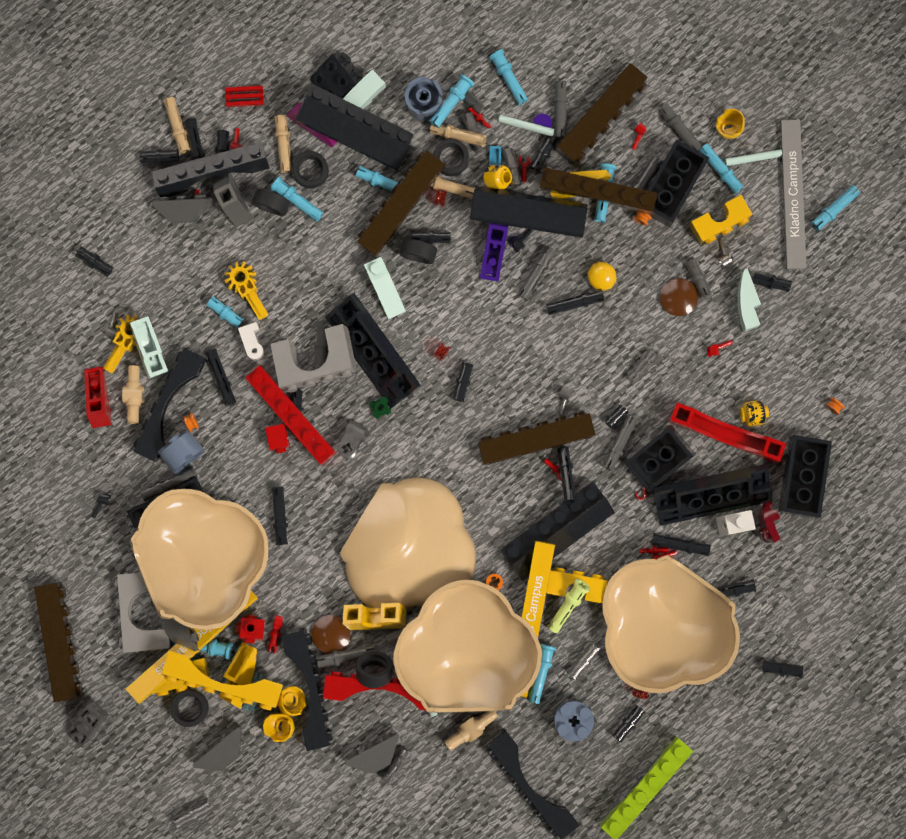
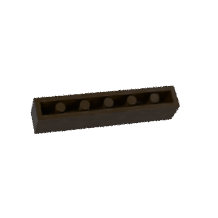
(600, 115)
(401, 203)
(536, 439)
(57, 642)

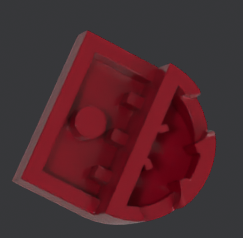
(765, 518)

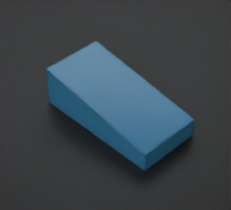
(495, 155)

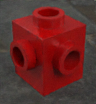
(258, 629)

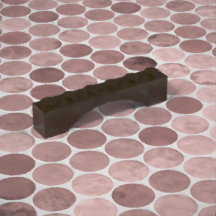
(581, 186)

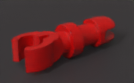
(275, 633)

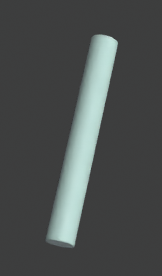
(526, 125)
(753, 157)

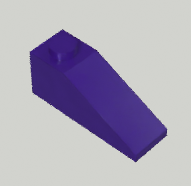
(494, 251)

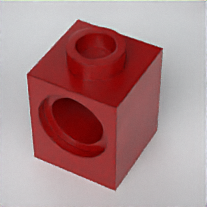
(277, 438)

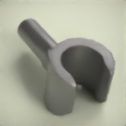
(726, 258)
(110, 331)
(565, 394)

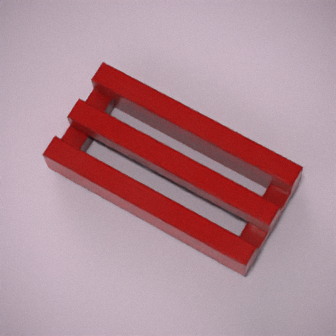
(228, 90)

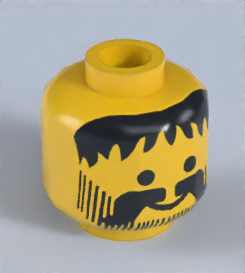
(497, 177)
(754, 413)

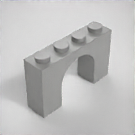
(338, 363)
(133, 637)

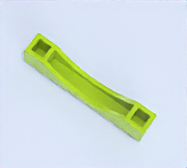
(658, 775)

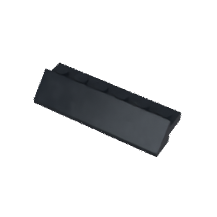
(354, 127)
(529, 211)
(374, 351)
(713, 494)
(559, 527)

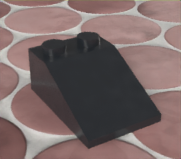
(660, 458)

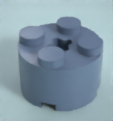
(424, 88)
(181, 451)
(567, 711)

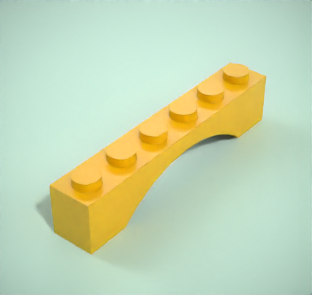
(262, 692)

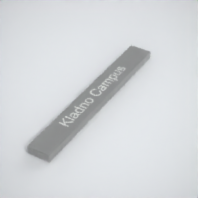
(793, 194)

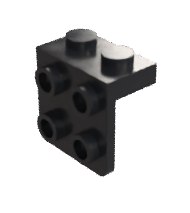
(337, 74)

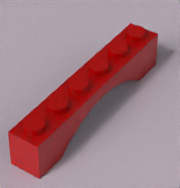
(291, 415)
(727, 434)
(341, 687)

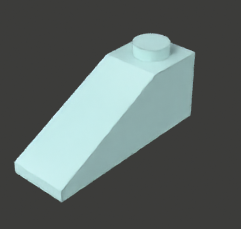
(384, 287)

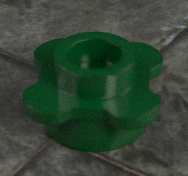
(380, 412)

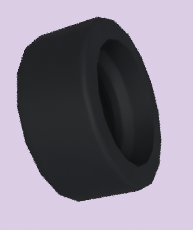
(461, 147)
(296, 168)
(270, 202)
(418, 251)
(374, 680)
(175, 704)

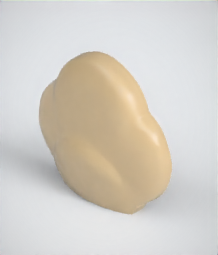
(408, 544)
(199, 557)
(667, 626)
(467, 651)

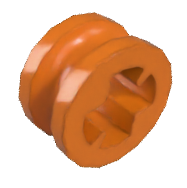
(642, 218)
(835, 406)
(191, 422)
(497, 576)

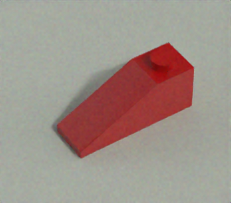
(97, 398)

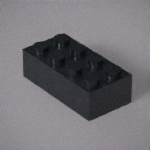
(676, 181)
(805, 476)

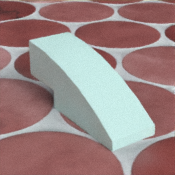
(365, 90)
(747, 301)
(148, 347)

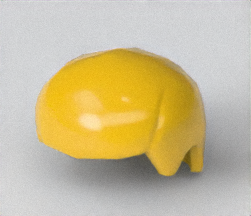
(730, 117)
(601, 276)
(286, 704)
(276, 734)

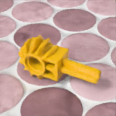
(246, 288)
(123, 341)

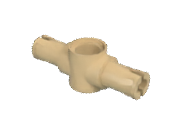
(133, 394)
(471, 729)

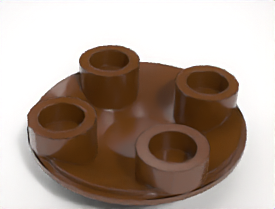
(679, 297)
(330, 634)

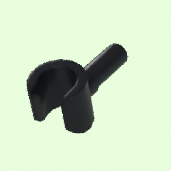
(518, 243)
(102, 499)

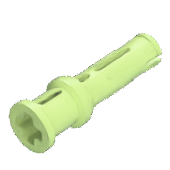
(572, 600)

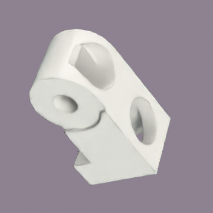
(250, 341)

